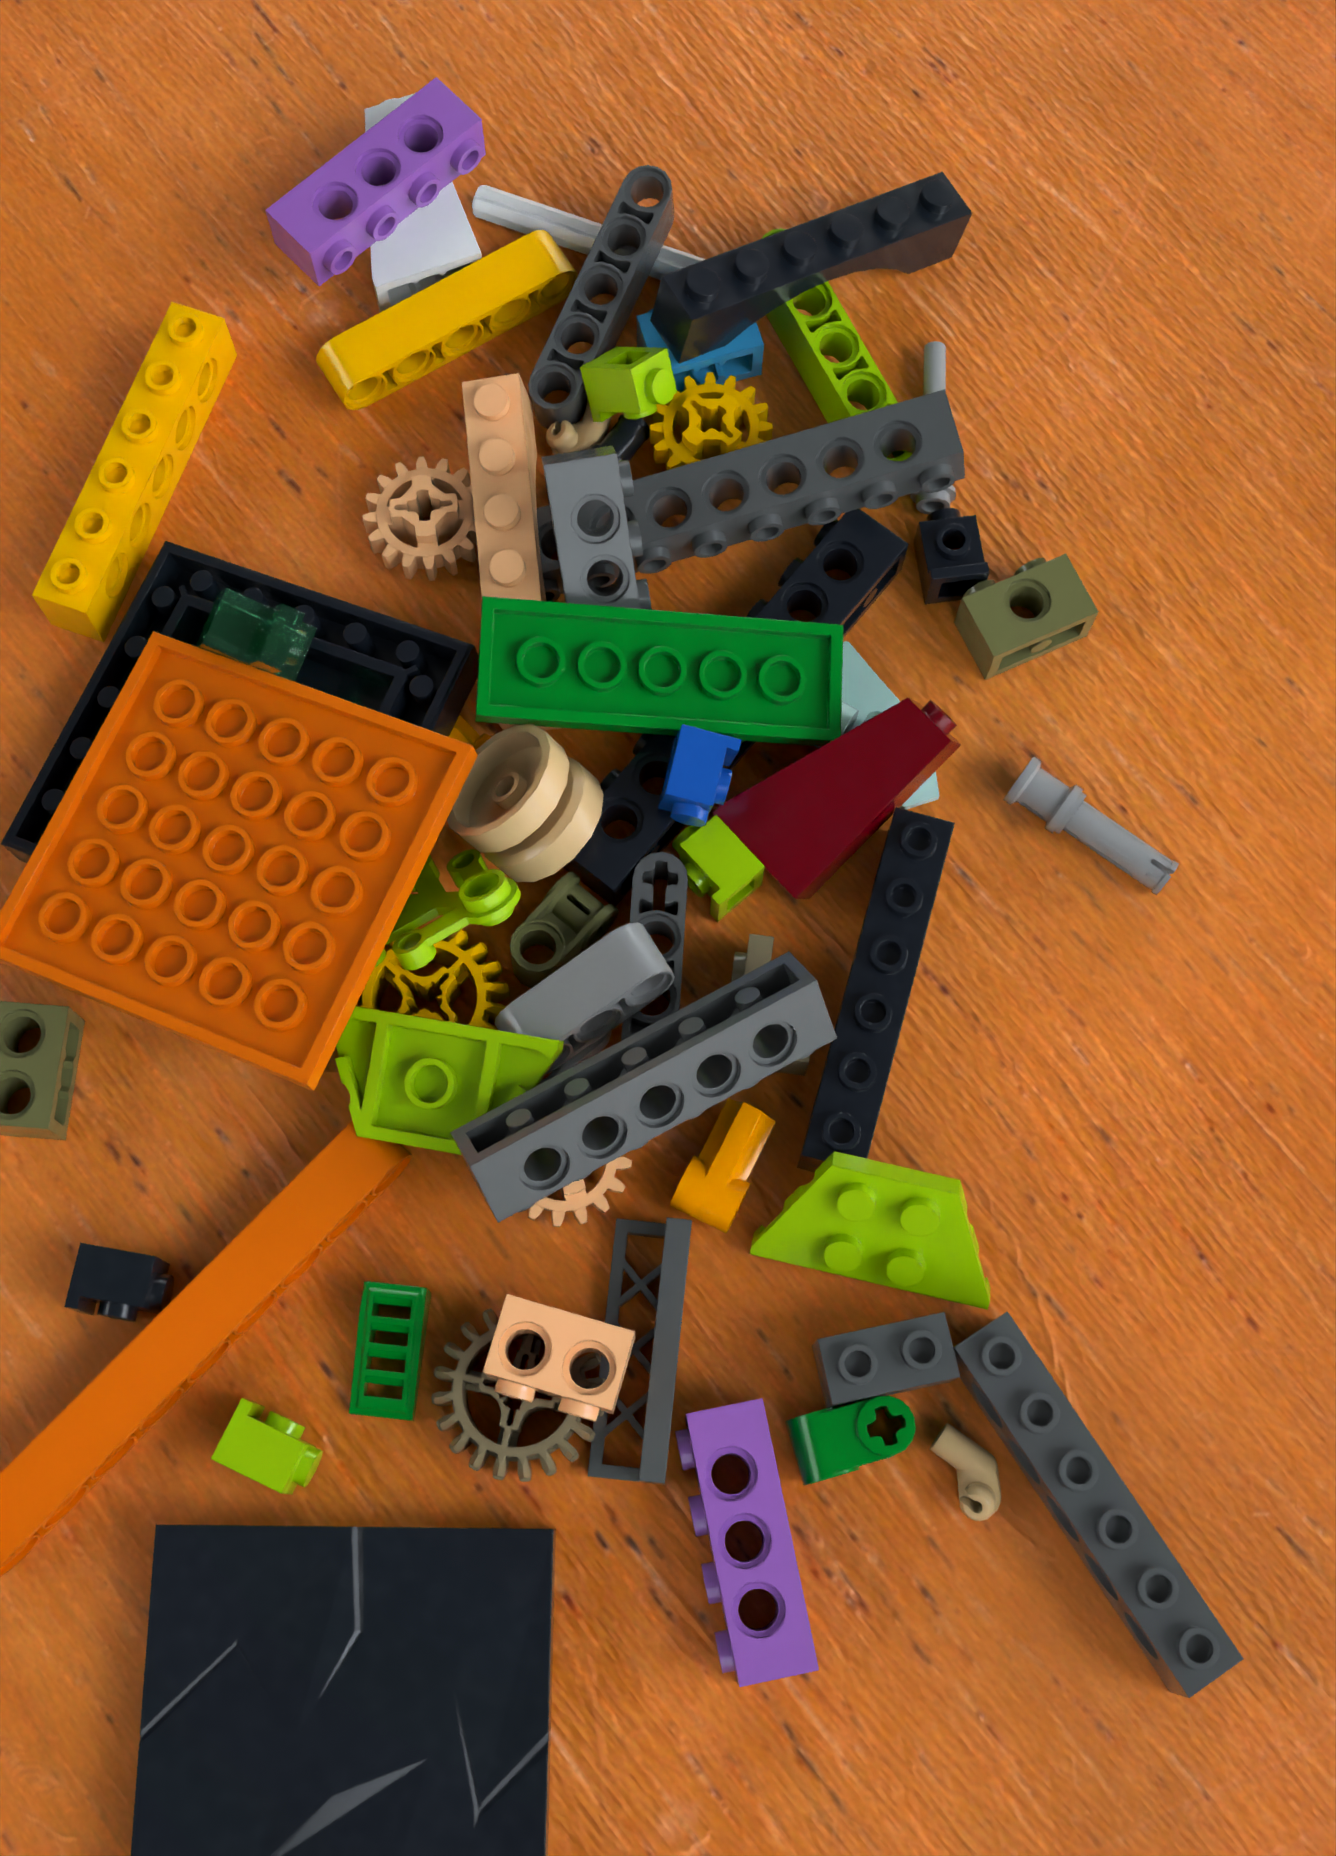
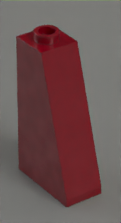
(838, 796)

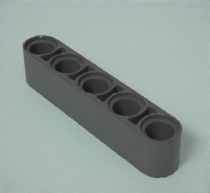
(603, 274)

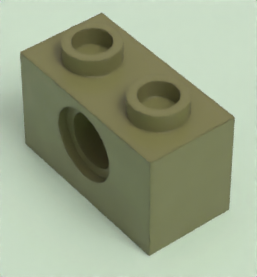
(1003, 639)

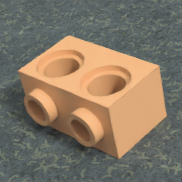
(565, 1339)

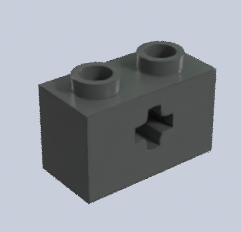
(885, 1360)

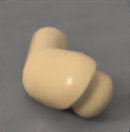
(576, 436)
(976, 1472)

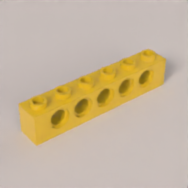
(136, 473)

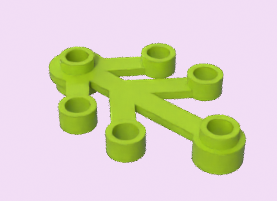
(483, 899)

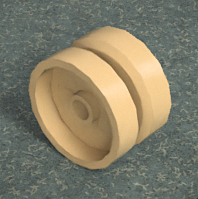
(527, 804)

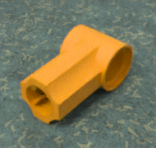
(718, 1178)

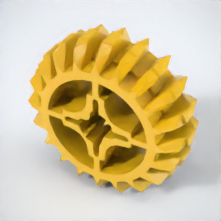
(444, 983)

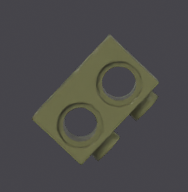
(45, 1069)

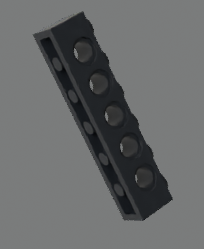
(877, 989)

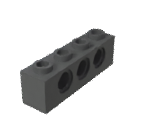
(571, 483)

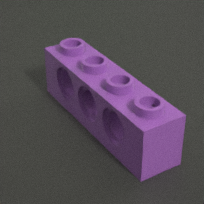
(407, 152)
(786, 1643)

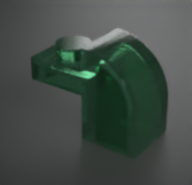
(257, 634)

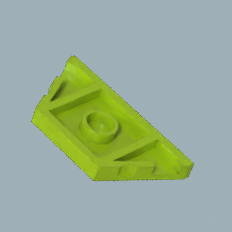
(428, 1076)
(881, 1229)

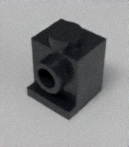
(943, 571)
(119, 1282)

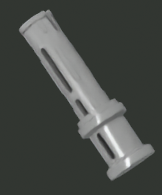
(1066, 810)

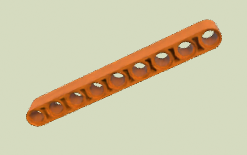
(190, 1337)

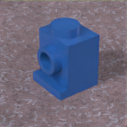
(697, 774)

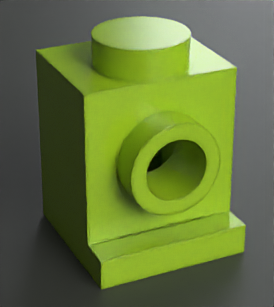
(628, 382)
(718, 865)
(267, 1450)

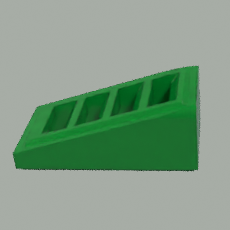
(369, 1322)

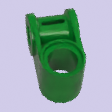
(838, 1441)

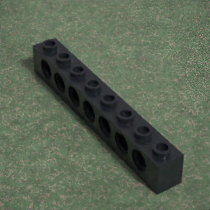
(851, 544)

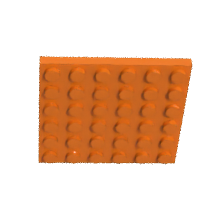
(233, 857)

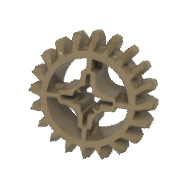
(506, 1448)

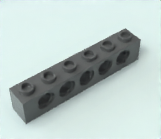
(644, 1085)
(1094, 1508)

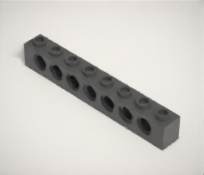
(753, 473)

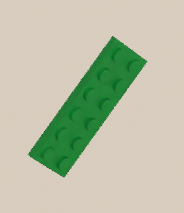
(658, 671)

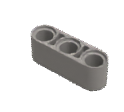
(591, 992)

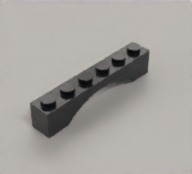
(727, 293)

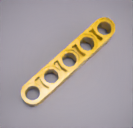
(446, 320)

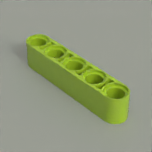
(833, 335)

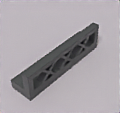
(665, 1348)

